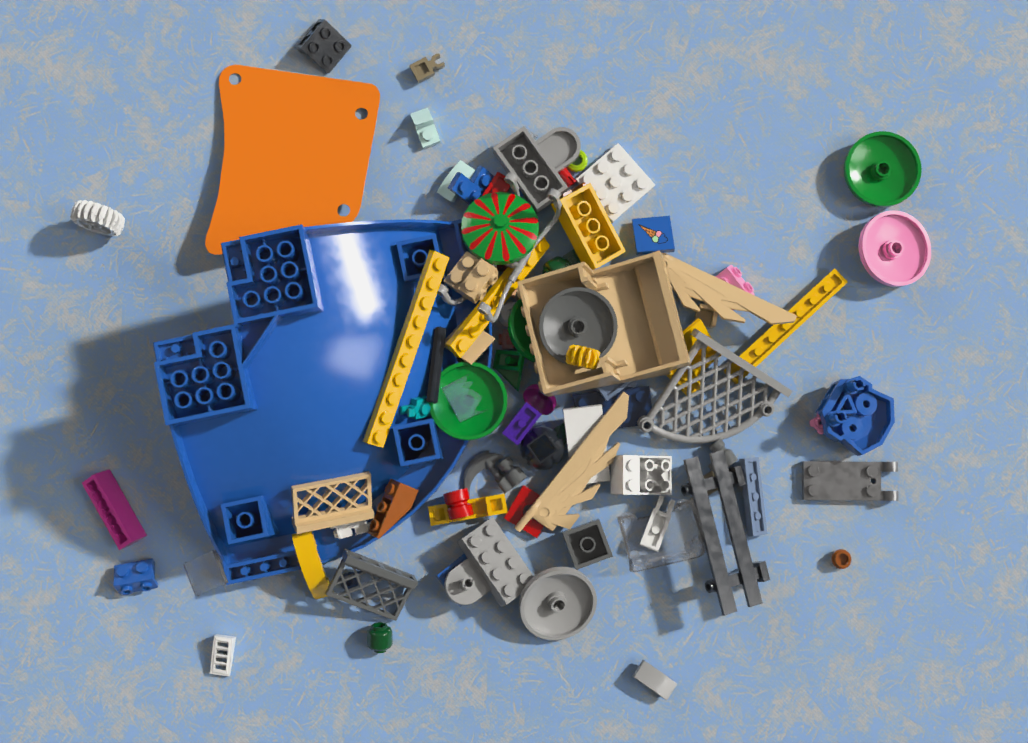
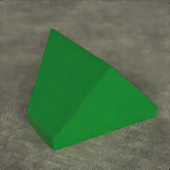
(510, 366)

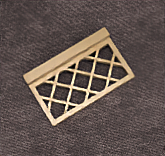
(332, 515)

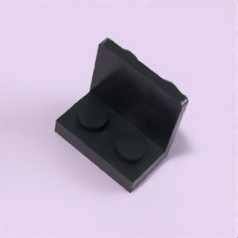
(324, 45)

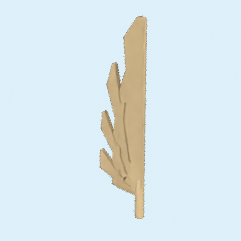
(719, 295)
(568, 484)

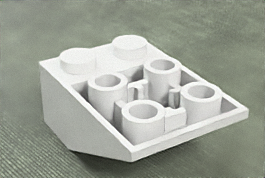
(641, 475)

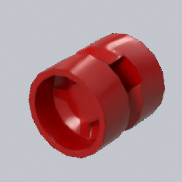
(458, 504)

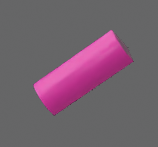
(114, 509)

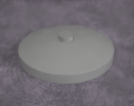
(557, 603)

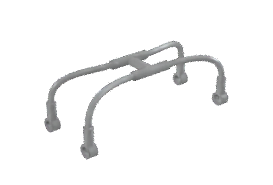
(518, 266)

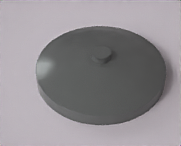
(577, 318)

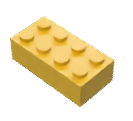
(589, 227)

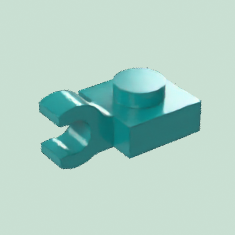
(417, 409)

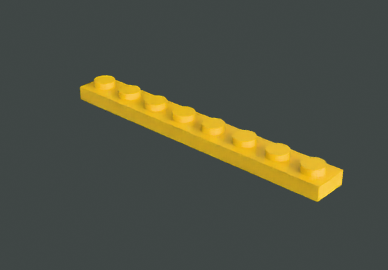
(476, 322)
(780, 332)

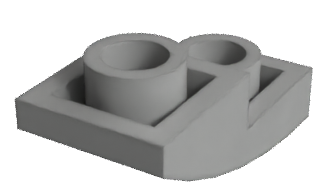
(654, 679)

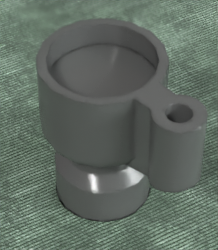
(730, 456)
(513, 475)

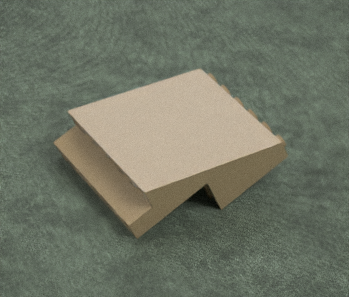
(648, 323)

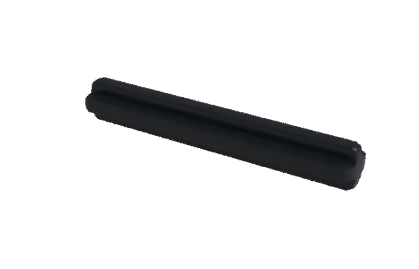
(436, 365)

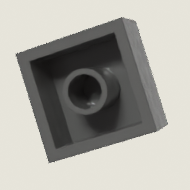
(587, 544)

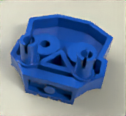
(869, 423)

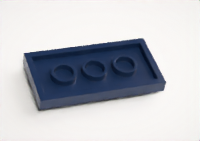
(638, 404)

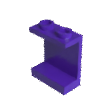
(521, 423)

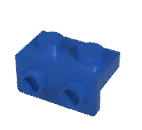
(135, 577)

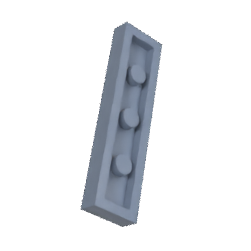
(753, 497)

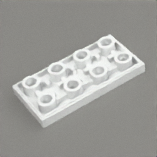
(578, 424)

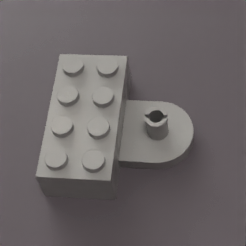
(538, 162)
(489, 566)

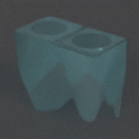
(462, 399)

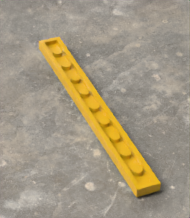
(406, 349)

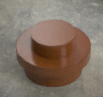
(841, 559)

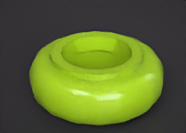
(579, 168)

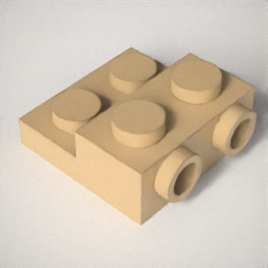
(471, 277)

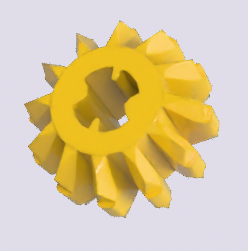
(582, 357)

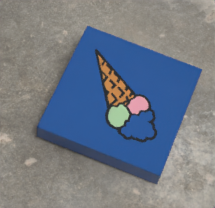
(653, 235)

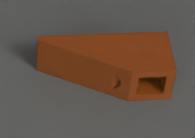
(394, 505)

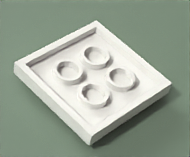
(617, 181)

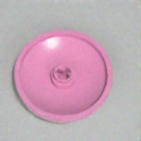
(894, 248)

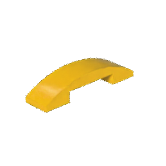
(481, 507)
(311, 564)

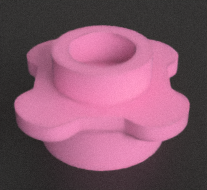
(815, 424)

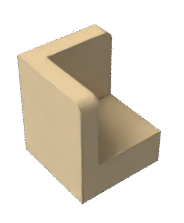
(707, 316)

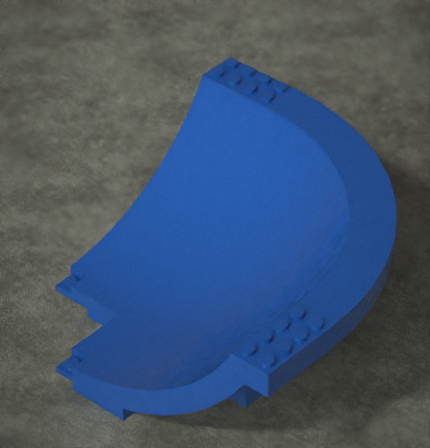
(298, 380)

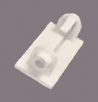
(345, 530)

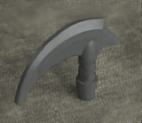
(479, 463)

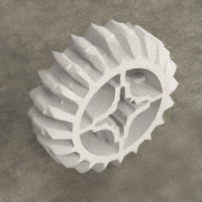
(97, 218)

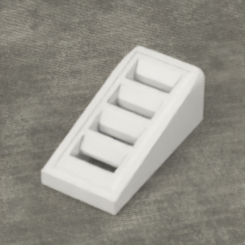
(230, 640)

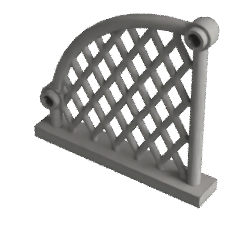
(697, 438)

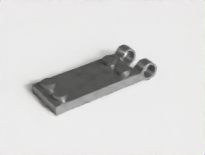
(846, 480)

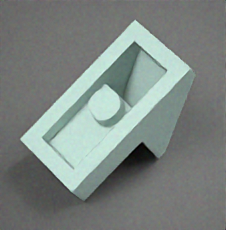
(425, 128)

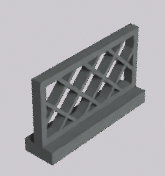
(376, 569)

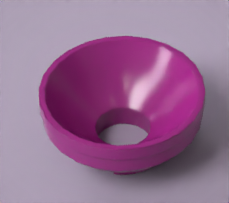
(540, 402)

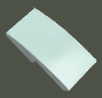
(460, 167)

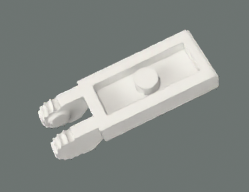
(657, 526)

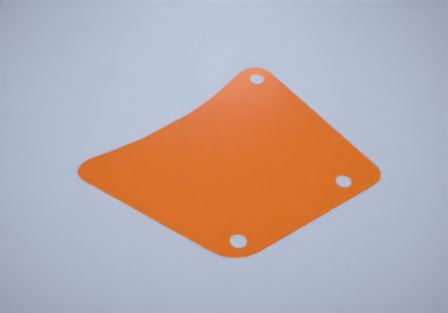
(290, 151)

